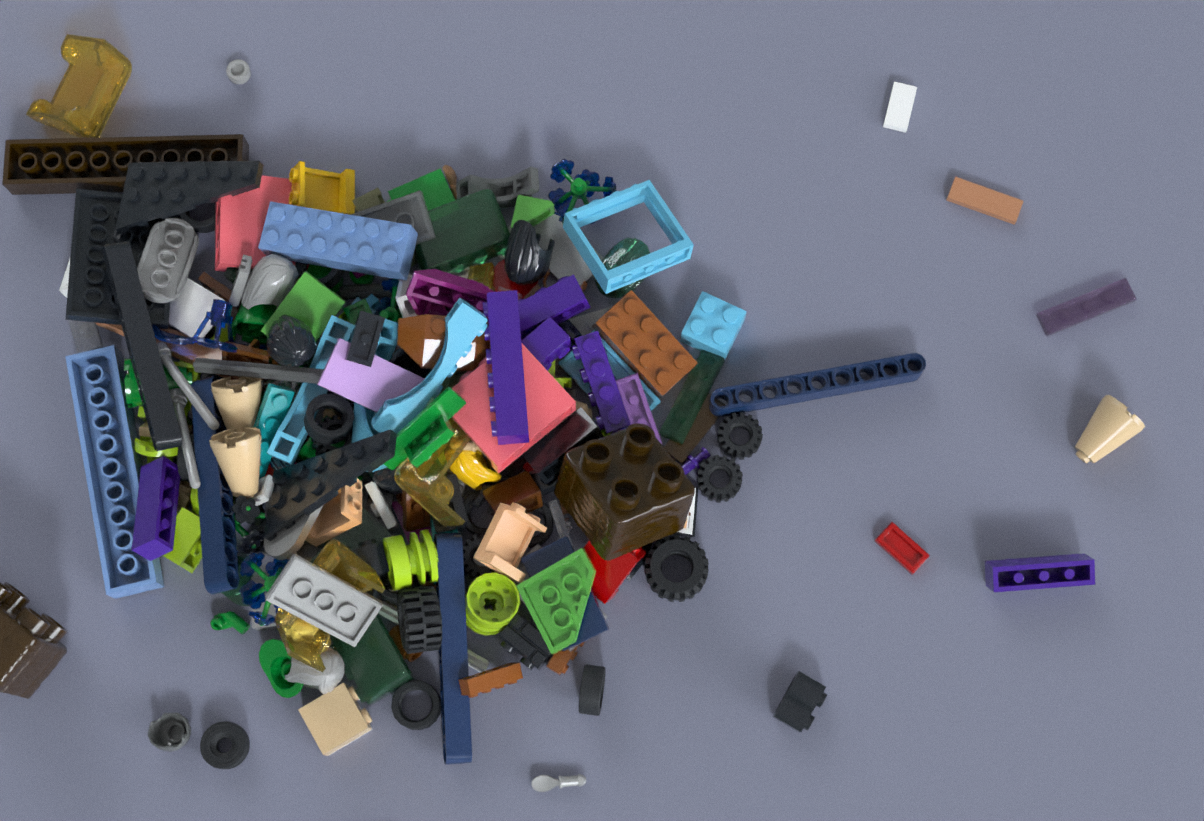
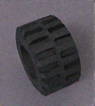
(686, 549)
(419, 619)

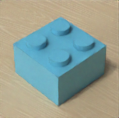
(713, 325)

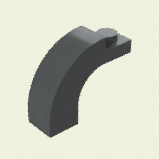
(505, 189)

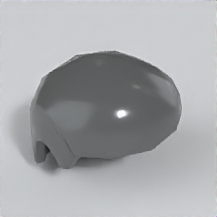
(169, 732)

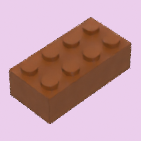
(644, 344)

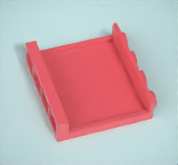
(242, 219)
(545, 402)

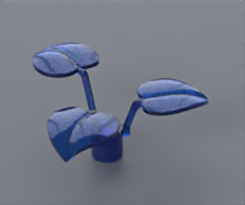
(219, 316)

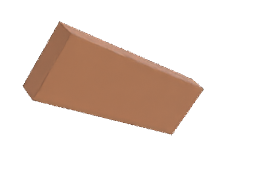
(984, 200)

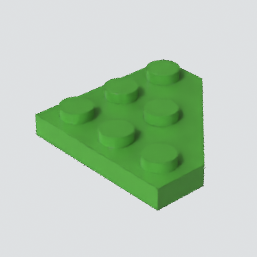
(559, 598)

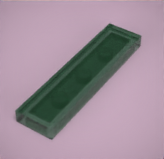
(692, 397)

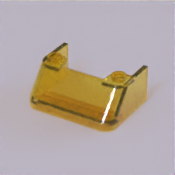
(427, 482)
(305, 640)

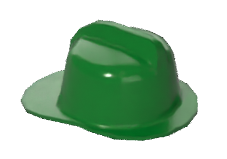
(276, 665)

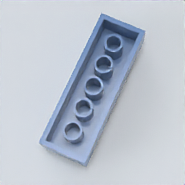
(339, 240)

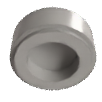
(238, 71)

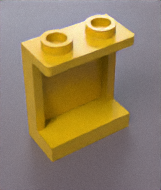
(322, 189)

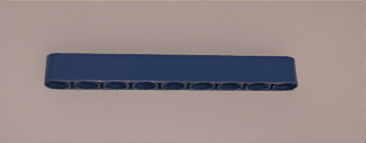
(826, 377)
(214, 501)
(453, 650)

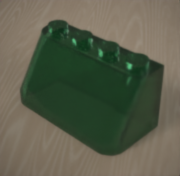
(466, 234)
(373, 663)

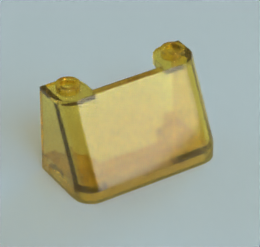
(87, 89)

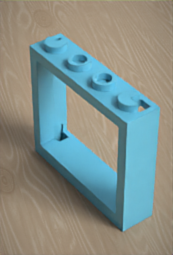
(639, 268)

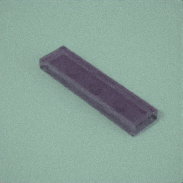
(1086, 307)

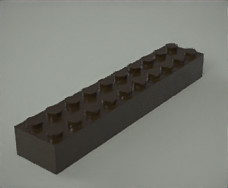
(103, 162)

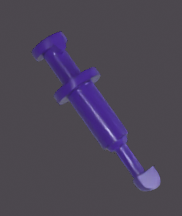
(693, 462)

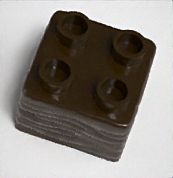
(624, 490)
(27, 644)

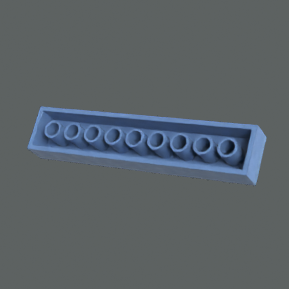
(111, 467)

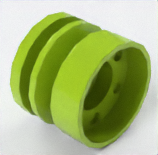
(411, 559)
(491, 590)

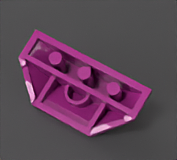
(438, 291)

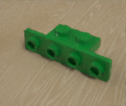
(427, 430)

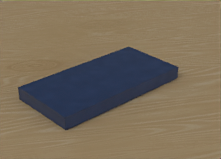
(593, 618)

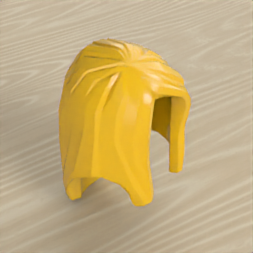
(473, 470)

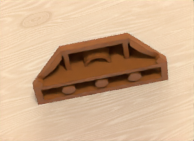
(424, 338)

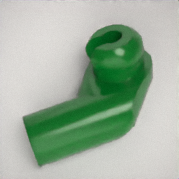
(228, 620)

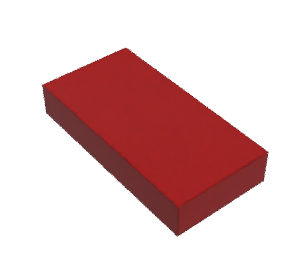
(902, 548)

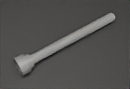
(165, 355)
(179, 402)

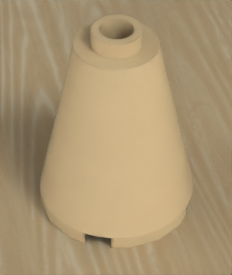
(238, 401)
(1107, 430)
(239, 459)

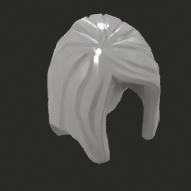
(269, 281)
(315, 679)

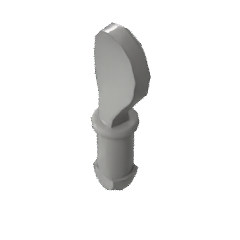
(545, 782)

